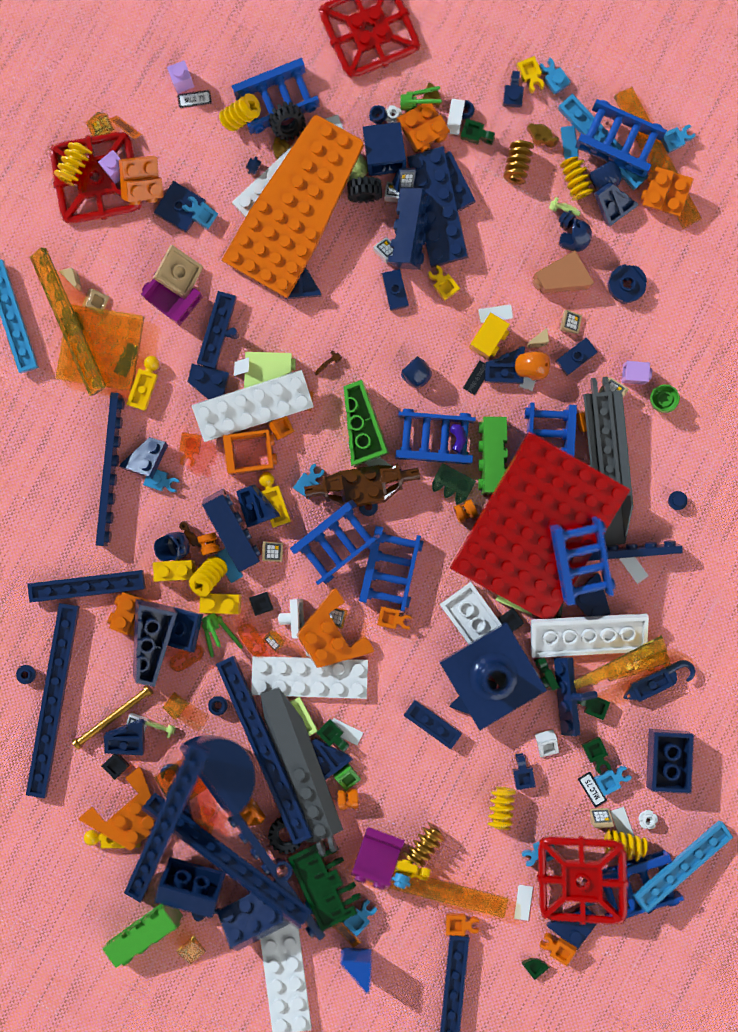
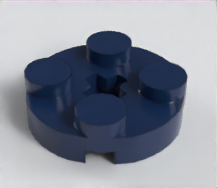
(627, 273)

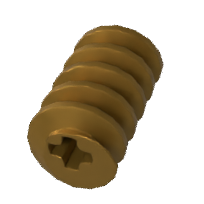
(517, 162)
(425, 845)

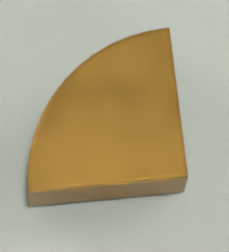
(432, 95)
(280, 147)

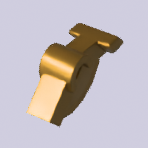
(542, 135)

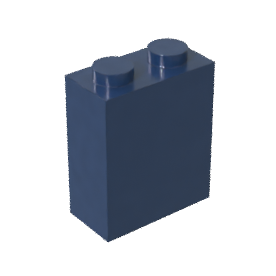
(384, 148)

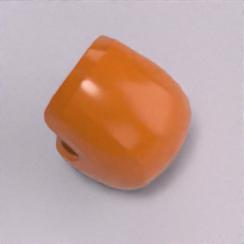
(533, 365)

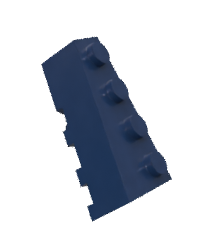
(409, 229)
(230, 530)
(151, 638)

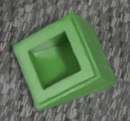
(346, 777)

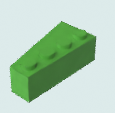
(364, 431)
(493, 453)
(142, 934)

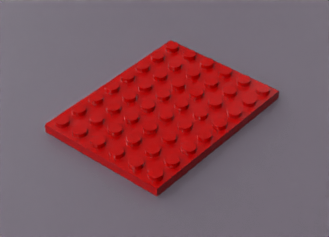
(512, 538)

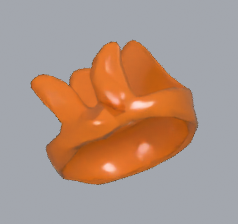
(252, 814)

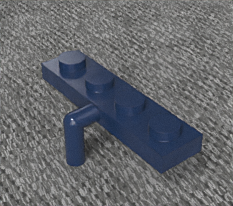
(217, 330)
(568, 697)

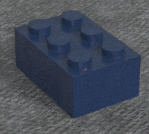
(669, 761)
(190, 887)
(249, 921)

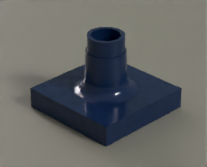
(475, 661)

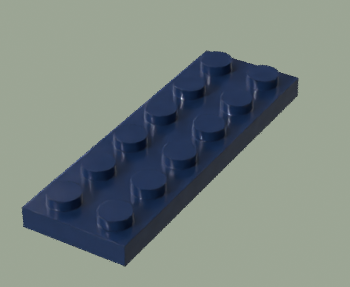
(443, 228)

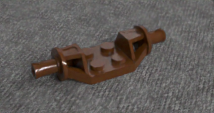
(362, 485)

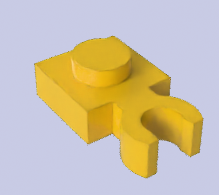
(530, 72)
(445, 285)
(410, 870)

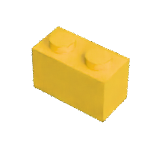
(489, 335)
(173, 570)
(220, 603)

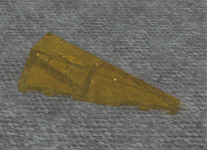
(636, 661)

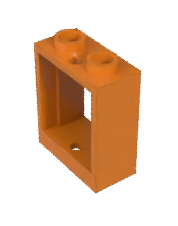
(230, 453)

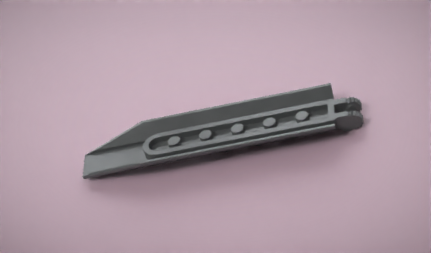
(609, 450)
(302, 767)

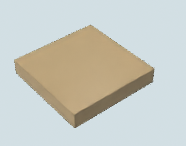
(178, 272)

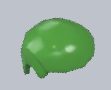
(664, 398)

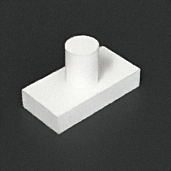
(294, 618)

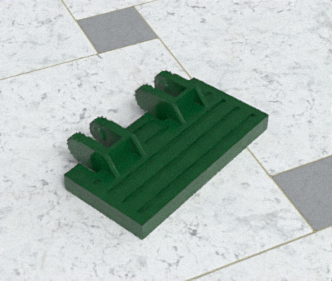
(321, 886)

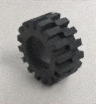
(282, 113)
(364, 189)
(276, 842)

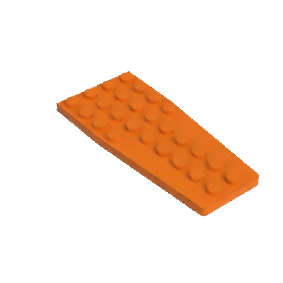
(295, 207)

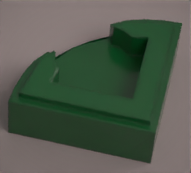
(535, 967)

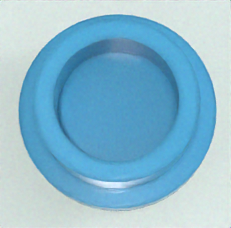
(401, 881)

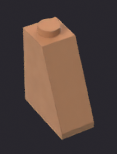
(563, 276)

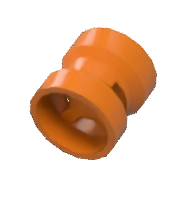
(469, 509)
(208, 548)
(352, 799)

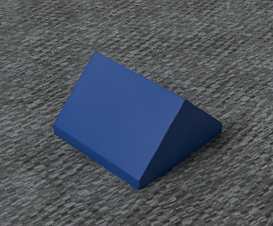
(358, 964)

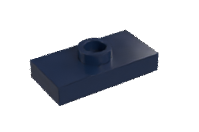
(395, 289)
(576, 356)

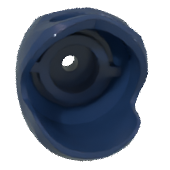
(579, 238)
(417, 373)
(172, 546)

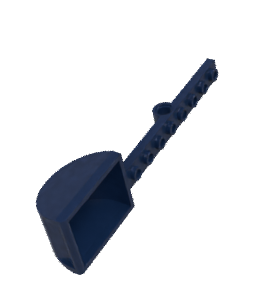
(231, 782)

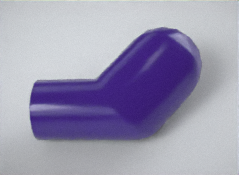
(459, 432)

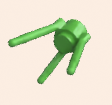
(410, 101)
(210, 624)

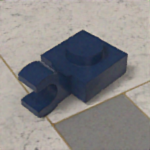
(513, 93)
(523, 775)

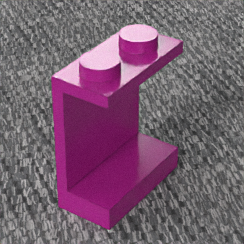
(169, 302)
(377, 858)

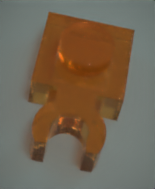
(190, 445)
(204, 821)

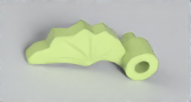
(554, 205)
(171, 729)

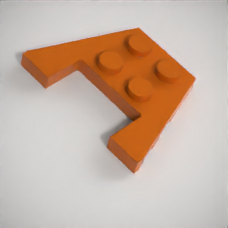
(324, 640)
(130, 823)

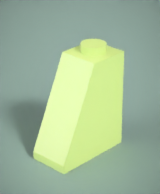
(267, 366)

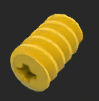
(240, 112)
(72, 162)
(576, 178)
(208, 576)
(502, 808)
(633, 845)

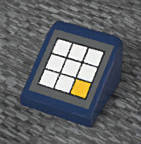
(404, 178)

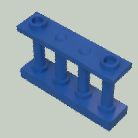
(276, 77)
(621, 157)
(567, 434)
(424, 452)
(318, 535)
(563, 555)
(372, 574)
(658, 860)

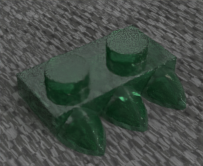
(453, 482)

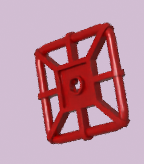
(368, 40)
(88, 187)
(592, 871)

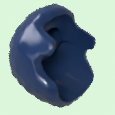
(604, 174)

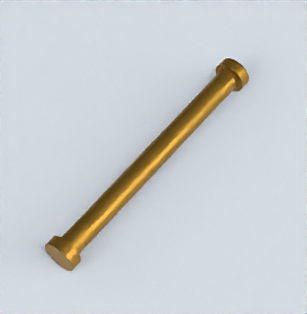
(112, 717)

